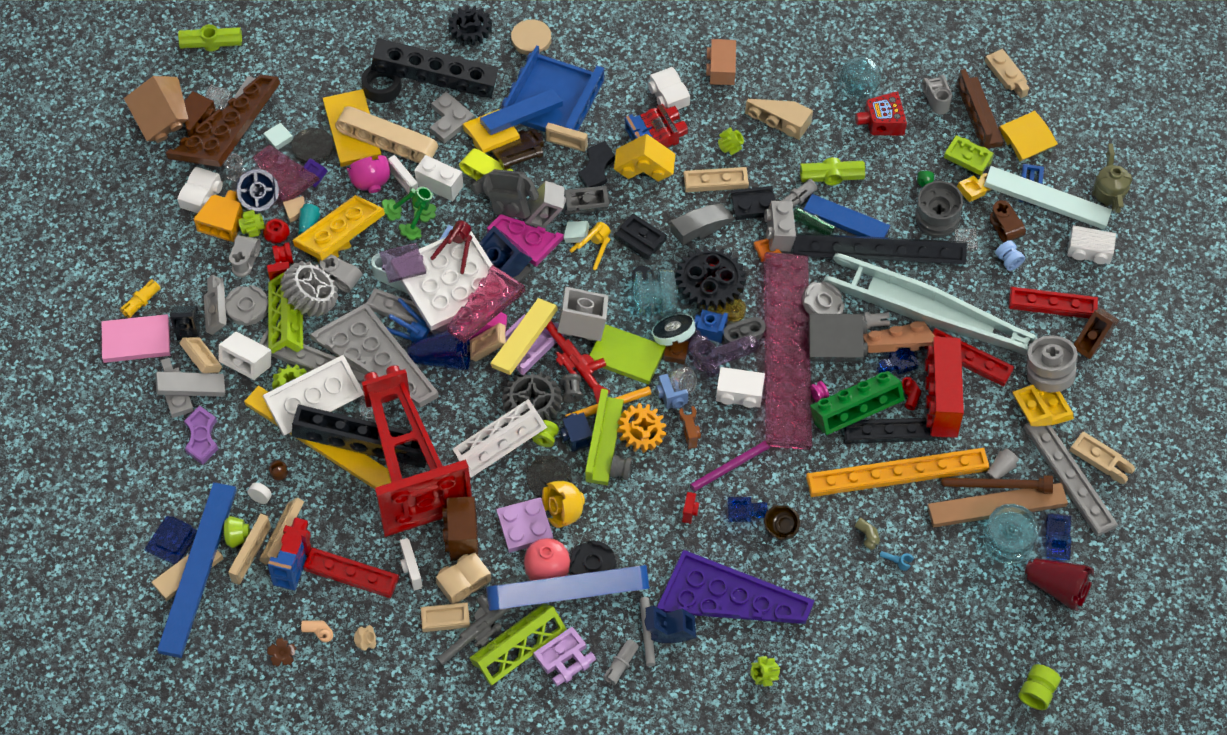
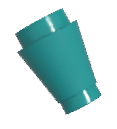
(308, 217)

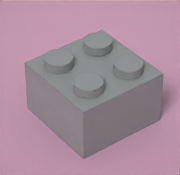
(583, 314)

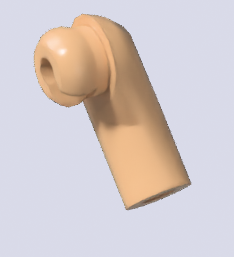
(320, 629)

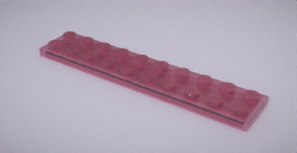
(787, 352)

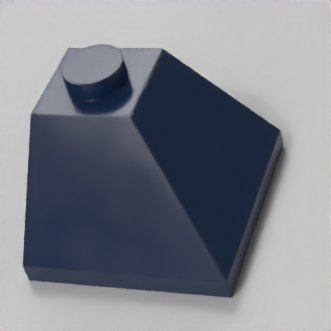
(504, 252)

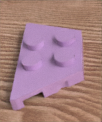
(537, 350)

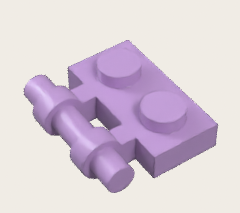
(559, 651)

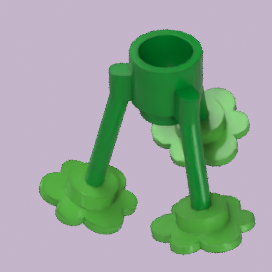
(421, 205)

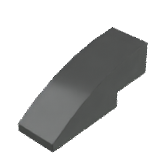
(700, 222)

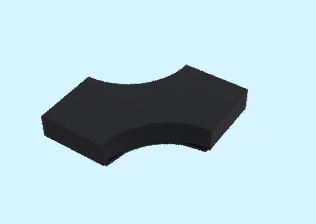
(599, 158)

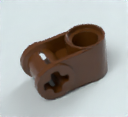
(1006, 222)

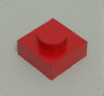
(277, 268)
(690, 508)

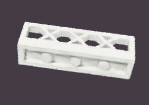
(501, 440)

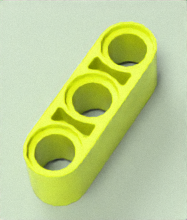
(477, 164)

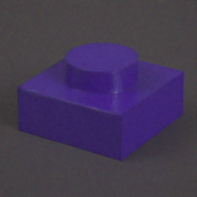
(317, 169)

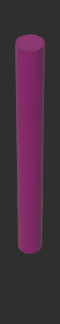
(727, 467)

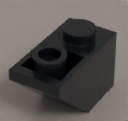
(185, 321)

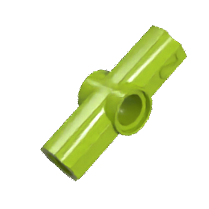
(210, 37)
(832, 171)

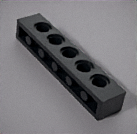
(434, 68)
(351, 434)

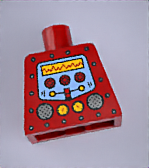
(884, 115)

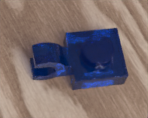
(901, 361)
(741, 509)

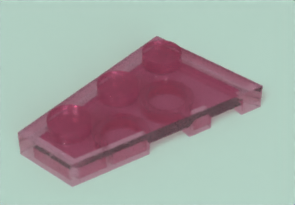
(290, 176)

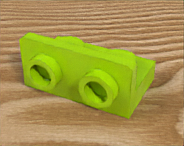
(969, 155)

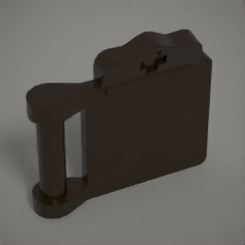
(520, 150)

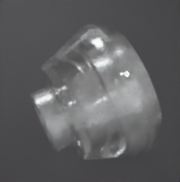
(683, 379)

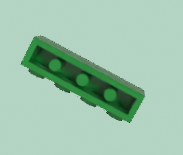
(857, 402)

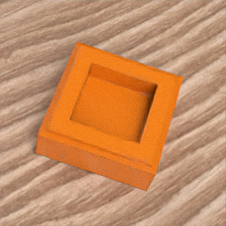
(762, 247)

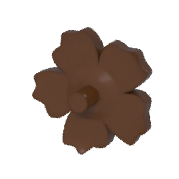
(281, 652)

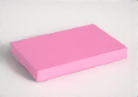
(135, 338)

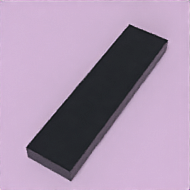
(887, 431)

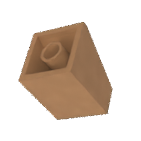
(158, 107)

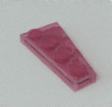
(490, 298)

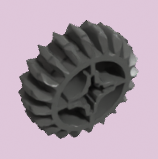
(546, 402)

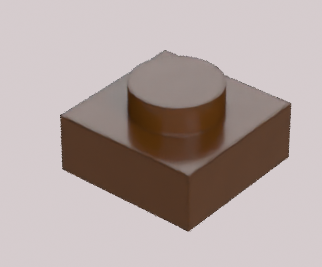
(677, 352)

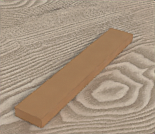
(982, 506)

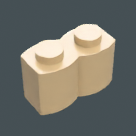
(463, 578)

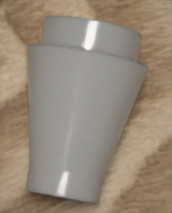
(1003, 463)

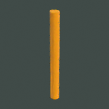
(591, 410)

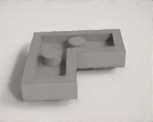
(452, 115)

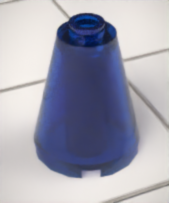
(441, 351)

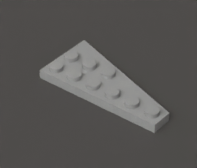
(373, 349)

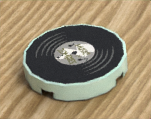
(673, 328)

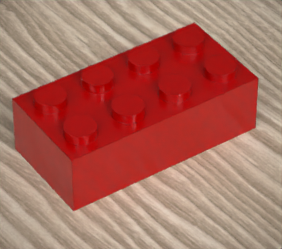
(944, 387)

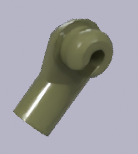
(870, 532)

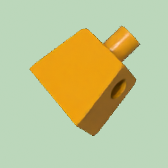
(220, 217)

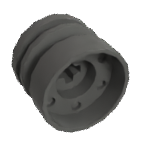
(938, 209)

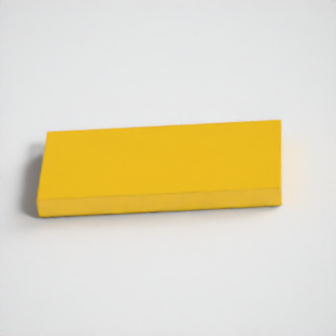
(348, 148)
(338, 227)

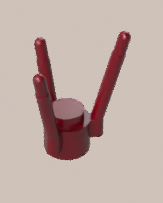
(459, 234)

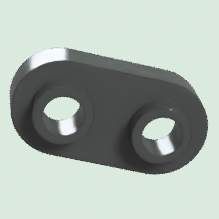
(743, 329)

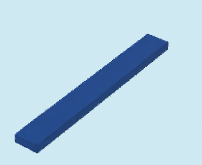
(196, 570)

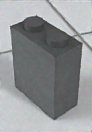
(837, 337)

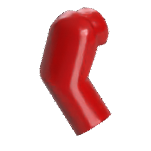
(912, 391)

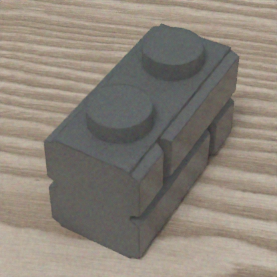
(586, 200)

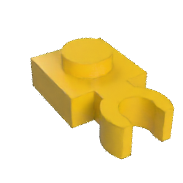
(973, 188)

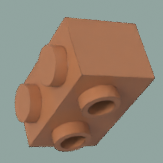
(722, 62)

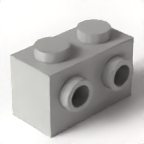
(547, 206)
(780, 225)

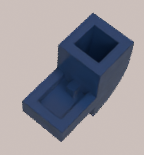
(671, 626)

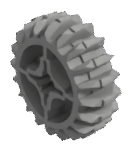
(309, 289)

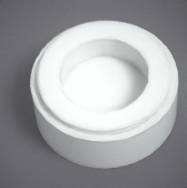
(259, 493)

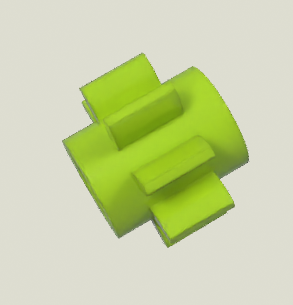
(730, 141)
(251, 223)
(765, 671)

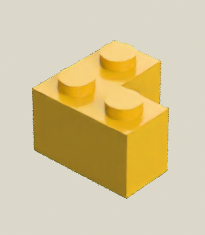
(644, 156)

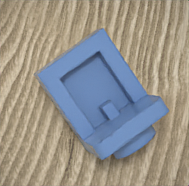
(666, 392)

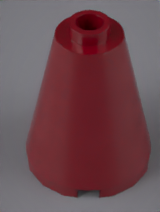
(1061, 580)

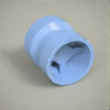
(1010, 256)

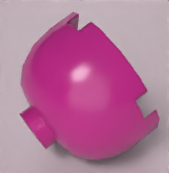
(369, 173)

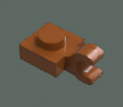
(691, 432)

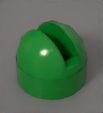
(924, 178)

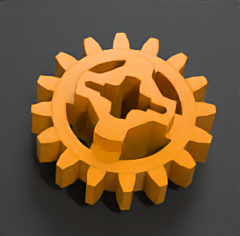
(636, 435)

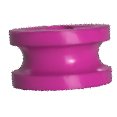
(819, 391)

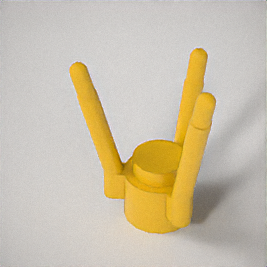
(597, 235)

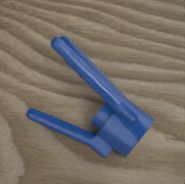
(416, 330)

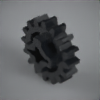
(470, 25)

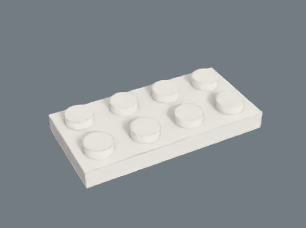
(321, 388)

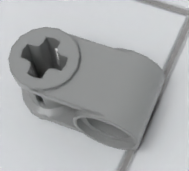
(938, 94)
(244, 255)
(343, 273)

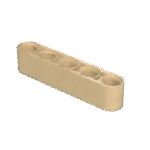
(385, 134)

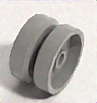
(1051, 363)

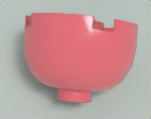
(546, 559)

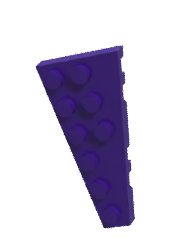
(723, 592)

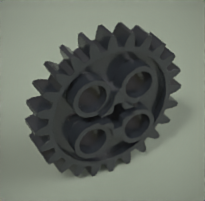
(710, 278)

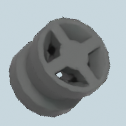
(621, 467)

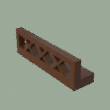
(979, 111)

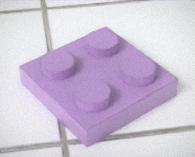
(524, 524)

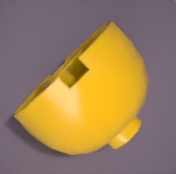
(563, 502)

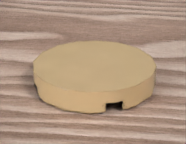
(529, 34)

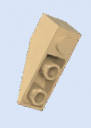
(783, 115)

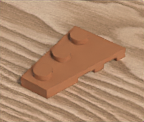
(908, 336)

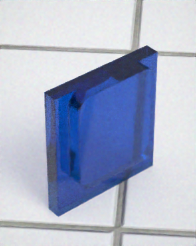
(171, 540)

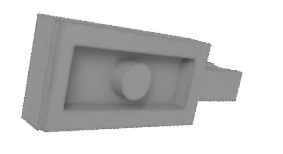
(214, 305)
(177, 404)

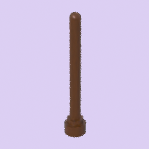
(1043, 484)

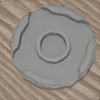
(822, 299)
(246, 305)

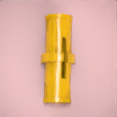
(140, 298)

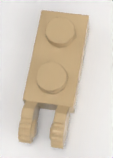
(1102, 457)

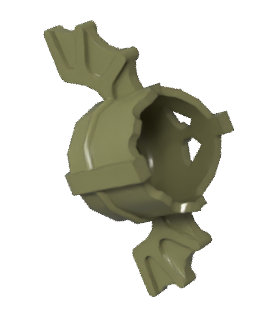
(1112, 183)

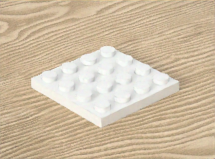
(443, 288)

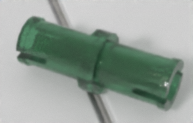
(813, 222)

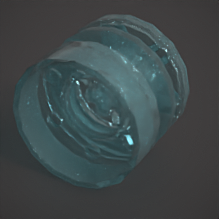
(655, 292)

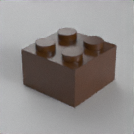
(460, 527)

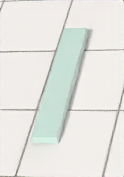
(1047, 197)

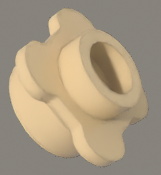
(365, 638)

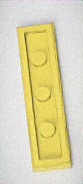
(524, 336)

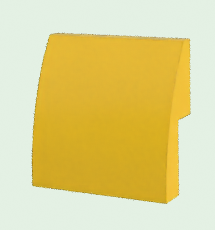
(1028, 135)
(485, 141)
(1043, 407)

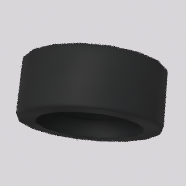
(380, 95)

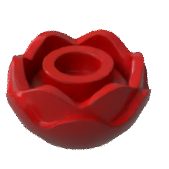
(276, 236)

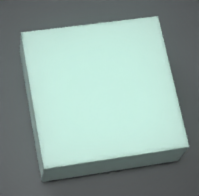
(278, 136)
(576, 231)

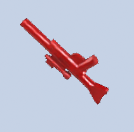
(572, 359)

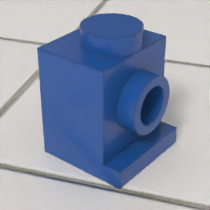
(711, 324)

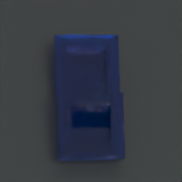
(1058, 537)

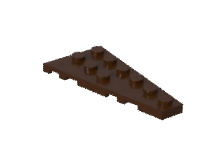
(224, 128)

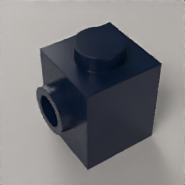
(576, 431)

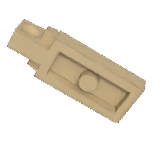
(1007, 72)

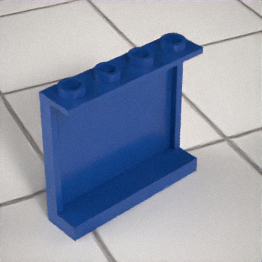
(572, 84)

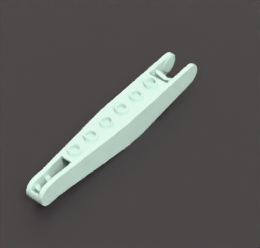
(929, 305)

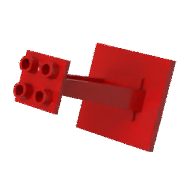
(418, 498)

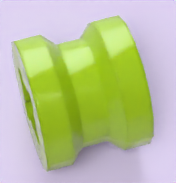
(546, 437)

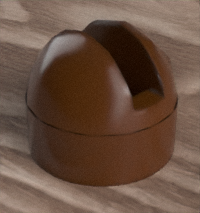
(280, 470)

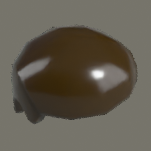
(782, 522)

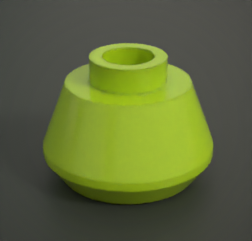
(235, 531)

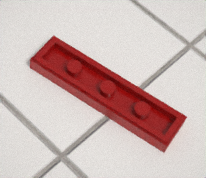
(1052, 302)
(981, 362)
(351, 572)

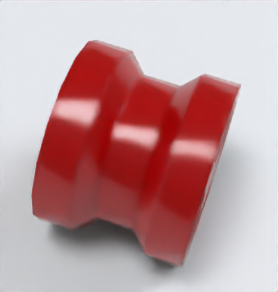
(283, 253)

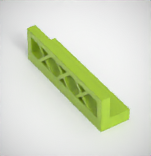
(291, 320)
(603, 439)
(515, 635)

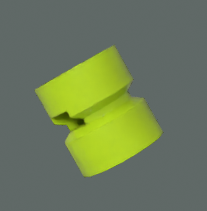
(1039, 687)

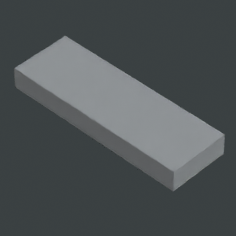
(190, 384)

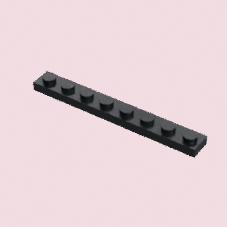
(881, 248)

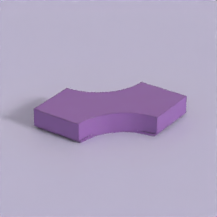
(201, 445)

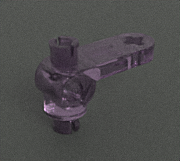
(718, 355)

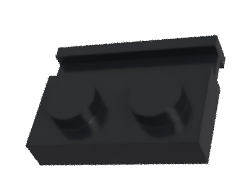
(751, 202)
(640, 236)

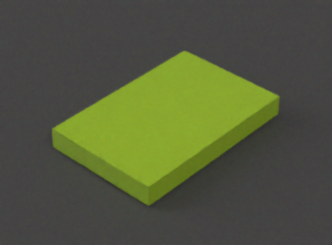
(628, 354)

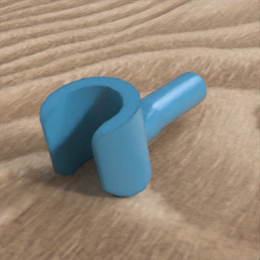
(899, 560)

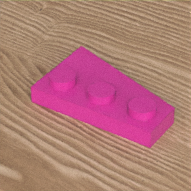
(534, 241)

